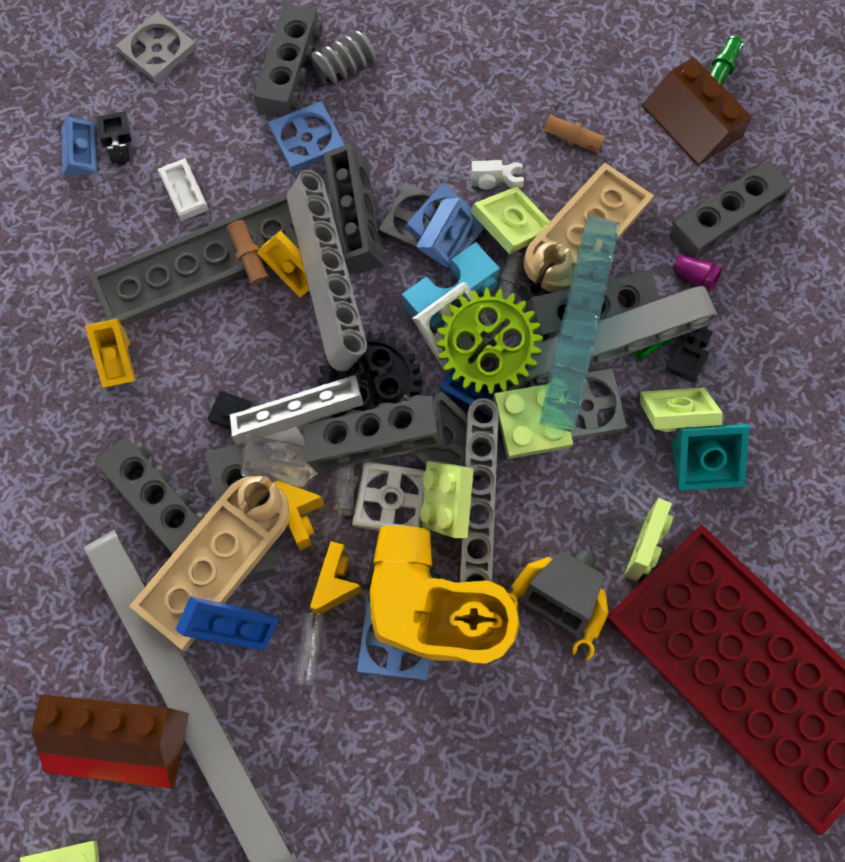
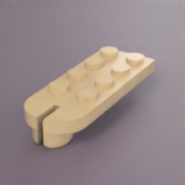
(604, 195)
(215, 554)

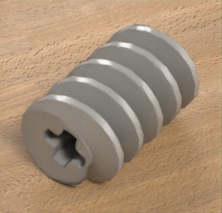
(343, 56)

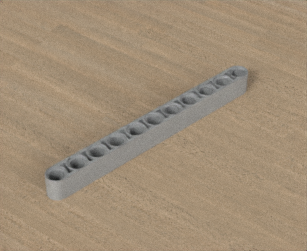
(180, 689)

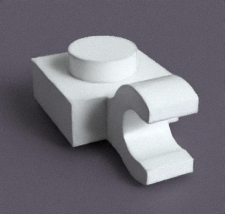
(492, 172)

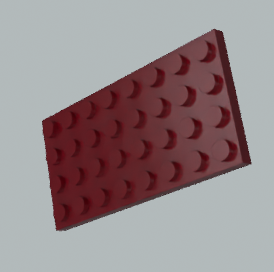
(746, 670)

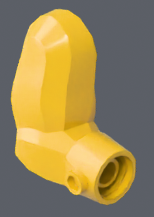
(431, 614)

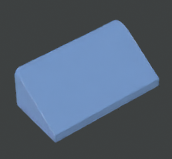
(78, 147)
(446, 231)

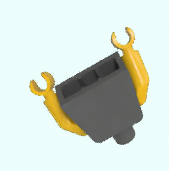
(566, 593)

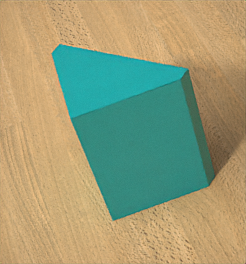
(711, 457)

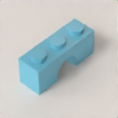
(469, 266)

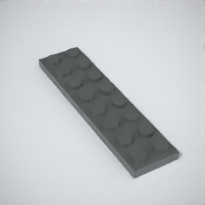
(186, 264)

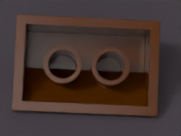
(697, 111)

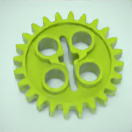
(466, 323)

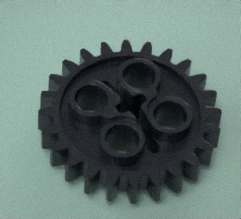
(398, 373)

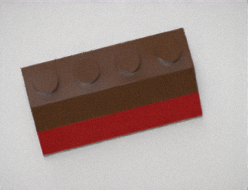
(109, 740)

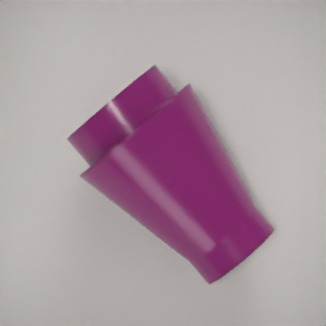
(698, 271)

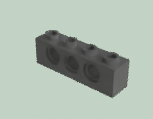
(287, 61)
(769, 191)
(353, 208)
(636, 288)
(357, 448)
(120, 464)
(224, 466)

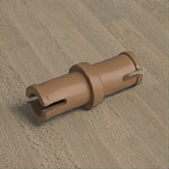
(574, 134)
(247, 252)

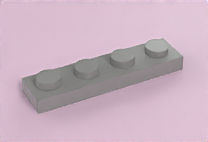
(296, 409)

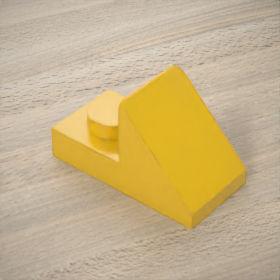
(286, 262)
(110, 352)
(300, 503)
(329, 589)

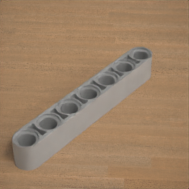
(326, 271)
(632, 331)
(481, 499)

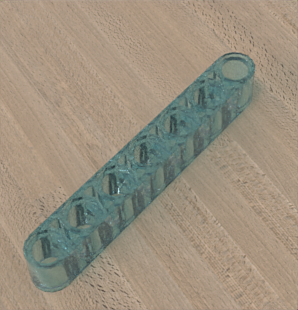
(579, 324)

